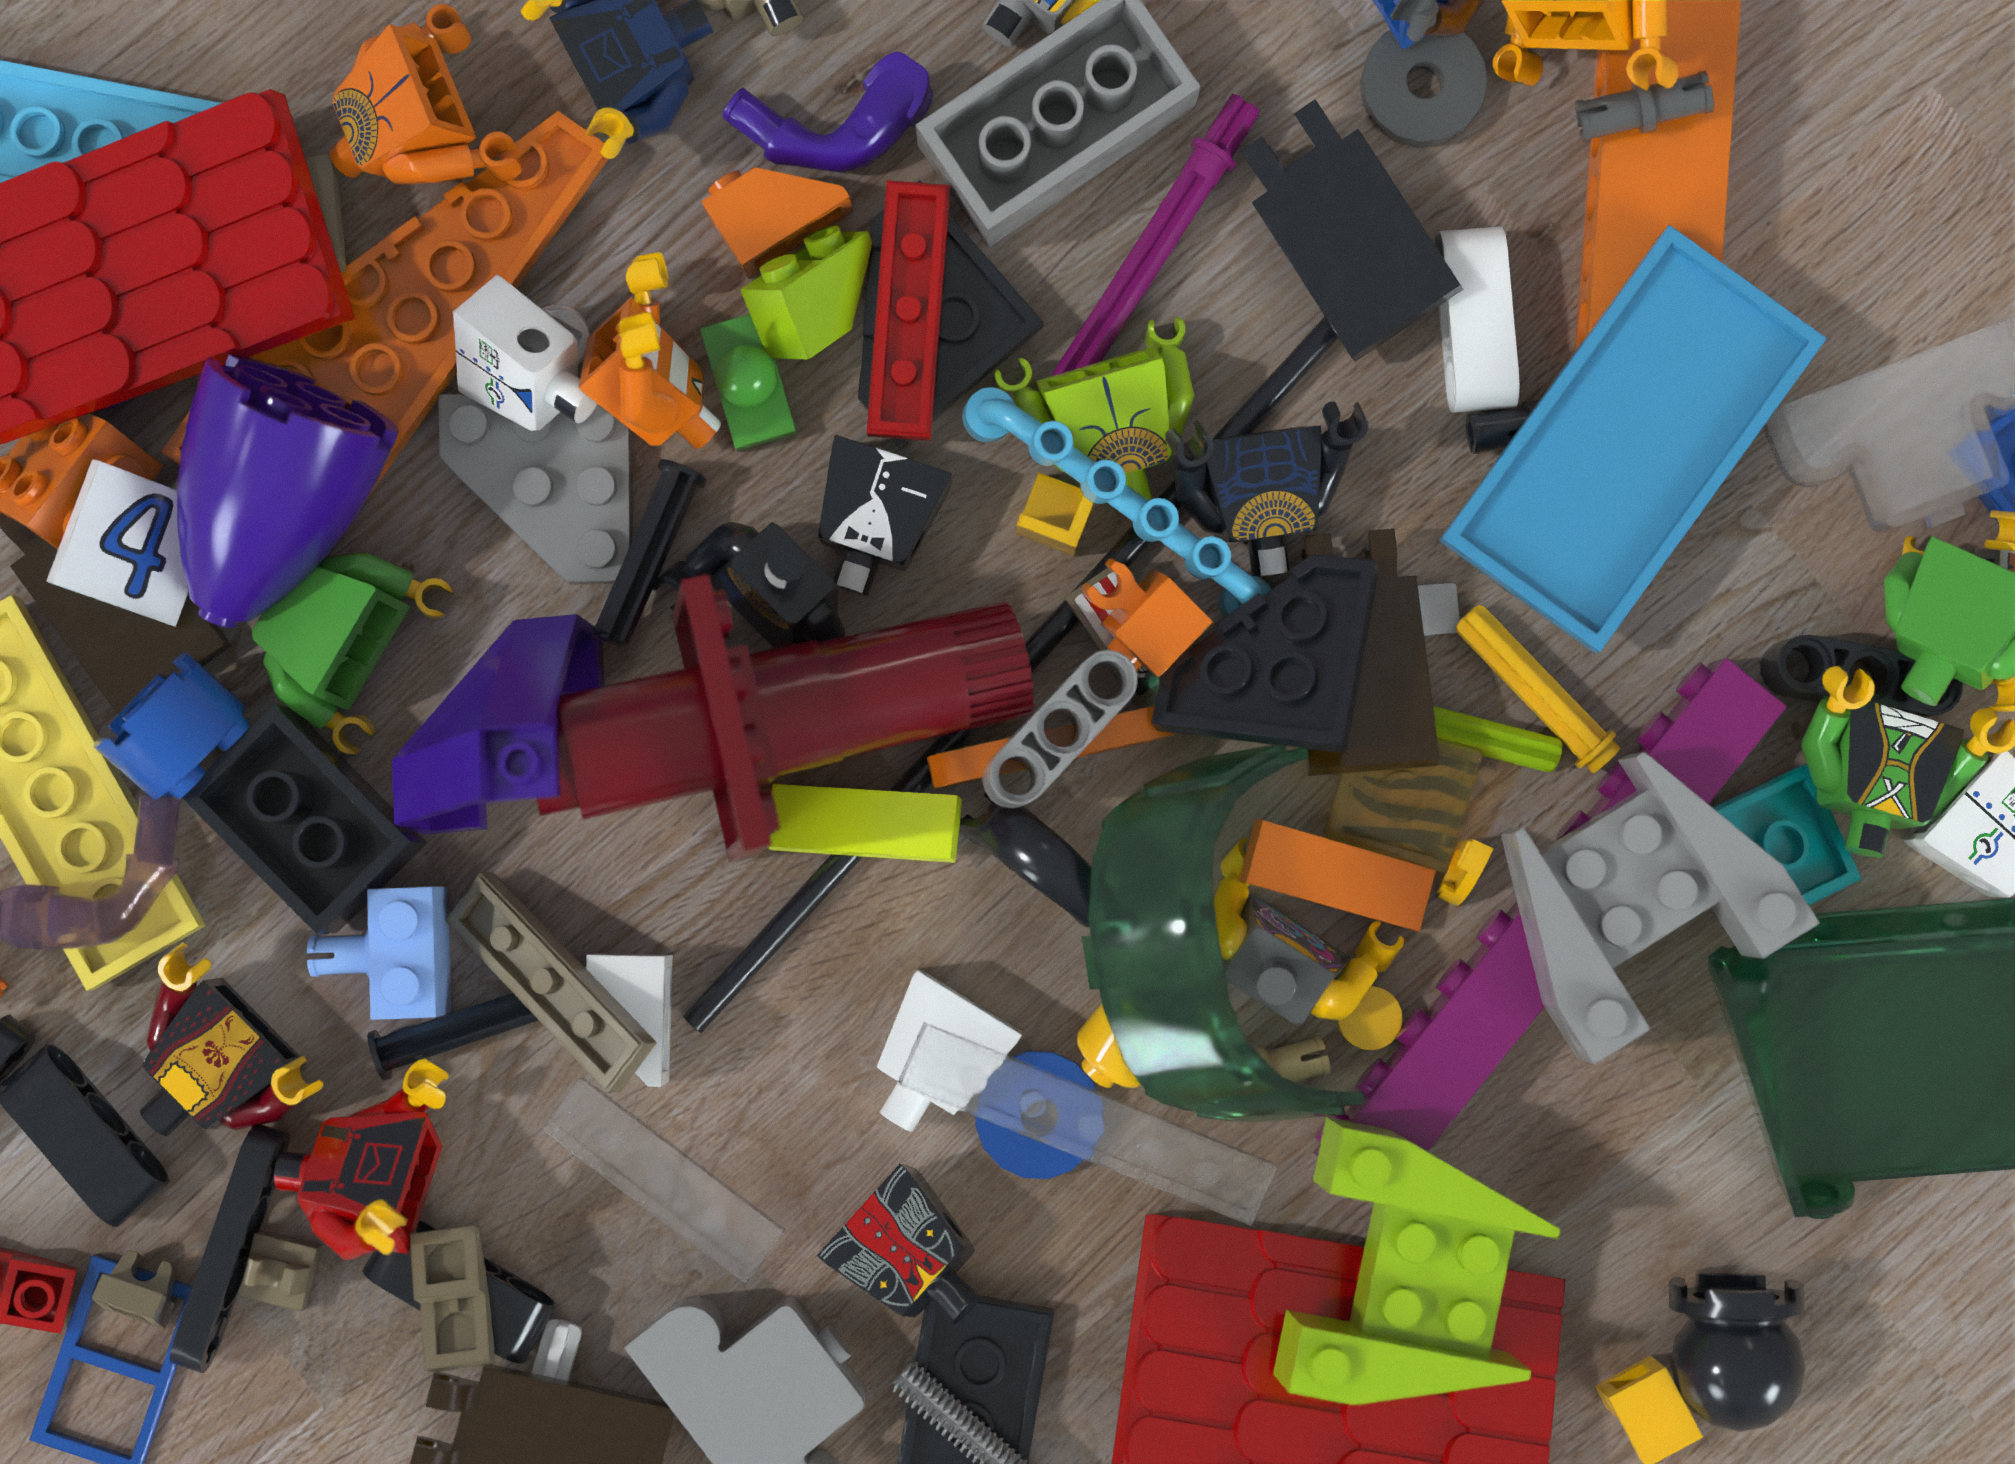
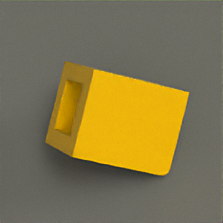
(1055, 514)
(1649, 1410)

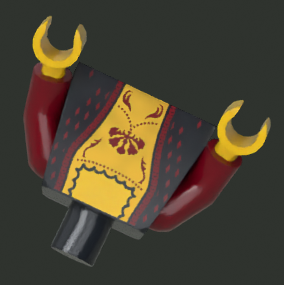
(215, 1055)

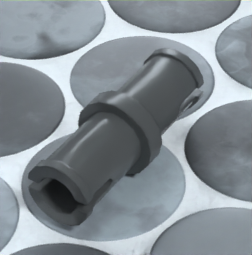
(1644, 108)

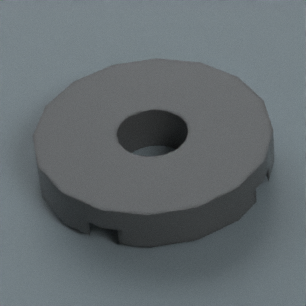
(1416, 119)

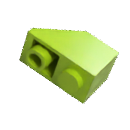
(809, 295)

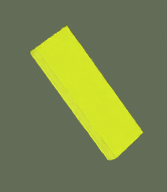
(866, 823)

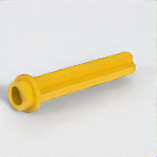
(1538, 689)

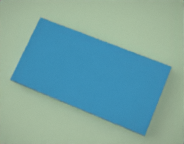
(1632, 439)

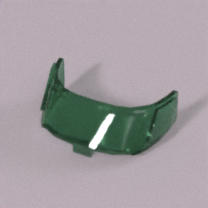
(1160, 952)

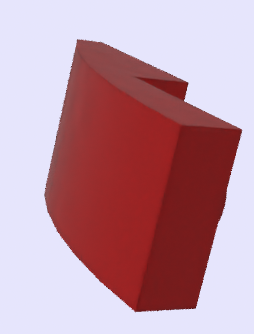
(34, 1291)

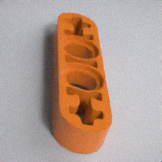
(969, 762)

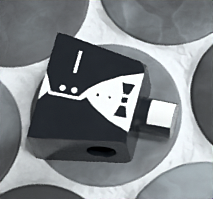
(877, 510)

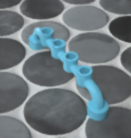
(993, 414)

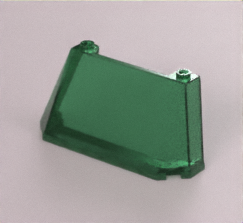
(1878, 1046)

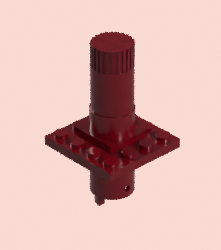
(748, 717)

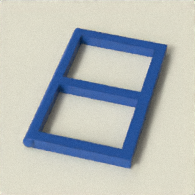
(72, 1349)

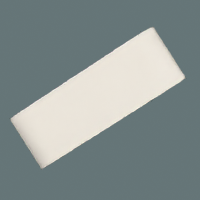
(1479, 322)

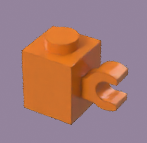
(1148, 619)

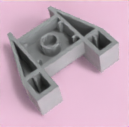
(1629, 884)

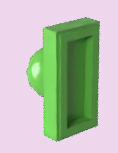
(747, 384)

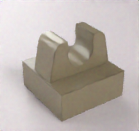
(280, 1270)
(137, 1299)

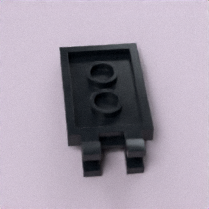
(1350, 235)

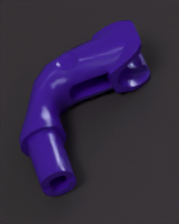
(894, 99)

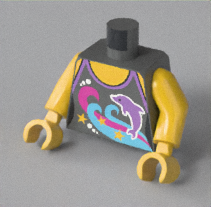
(1284, 961)

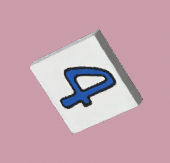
(124, 545)

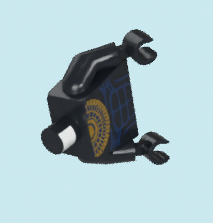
(1264, 482)
(766, 582)

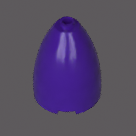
(268, 483)

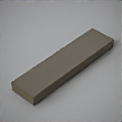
(551, 982)

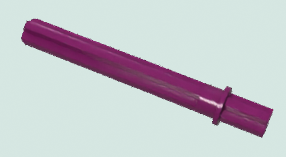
(1198, 177)

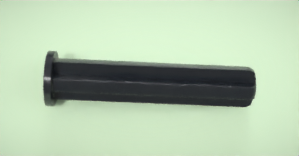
(647, 552)
(446, 1033)

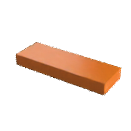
(1337, 875)

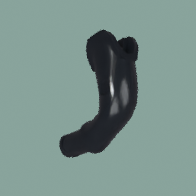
(1034, 855)

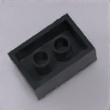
(303, 819)

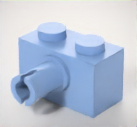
(401, 953)

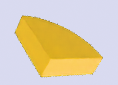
(1463, 871)

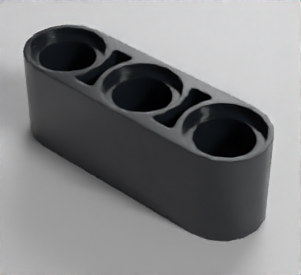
(1885, 665)
(82, 1135)
(516, 1306)

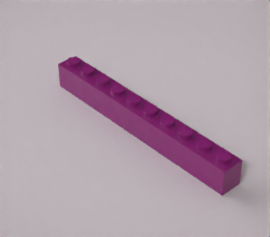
(1496, 992)

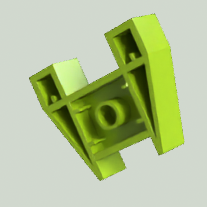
(1424, 1278)

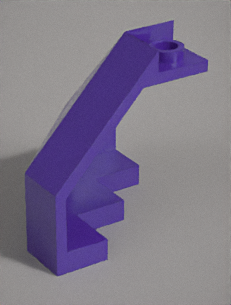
(496, 728)

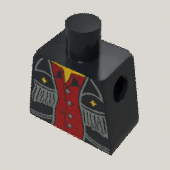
(905, 1249)

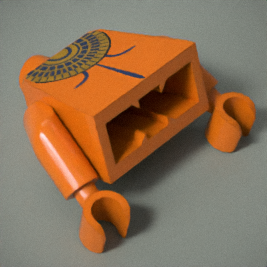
(405, 110)

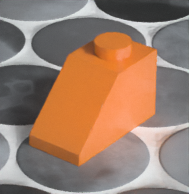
(771, 213)

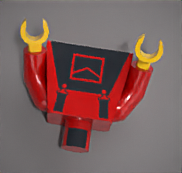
(370, 1169)

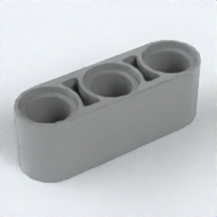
(1085, 711)

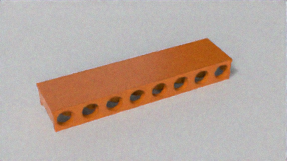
(1662, 175)

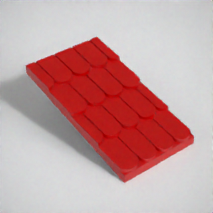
(156, 259)
(1209, 1344)

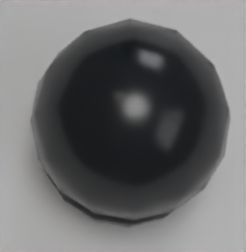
(1735, 1352)

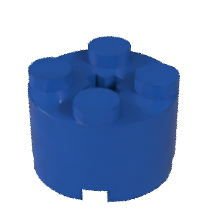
(173, 729)

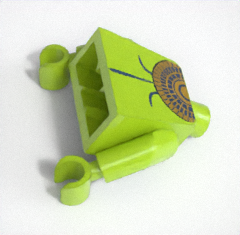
(1117, 405)

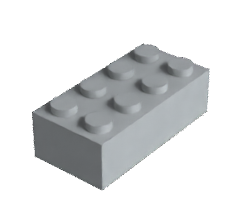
(1057, 116)

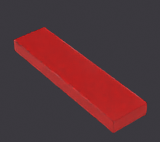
(908, 310)

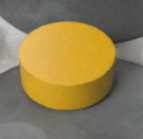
(1373, 1021)

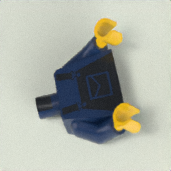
(628, 61)

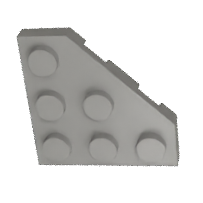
(553, 486)

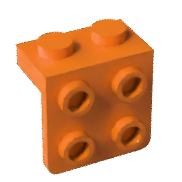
(49, 467)

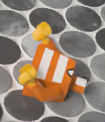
(641, 371)

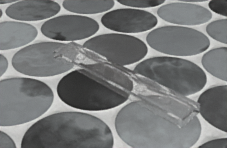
(1086, 1123)

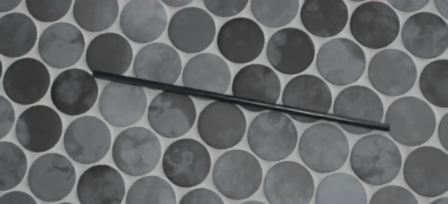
(1038, 648)

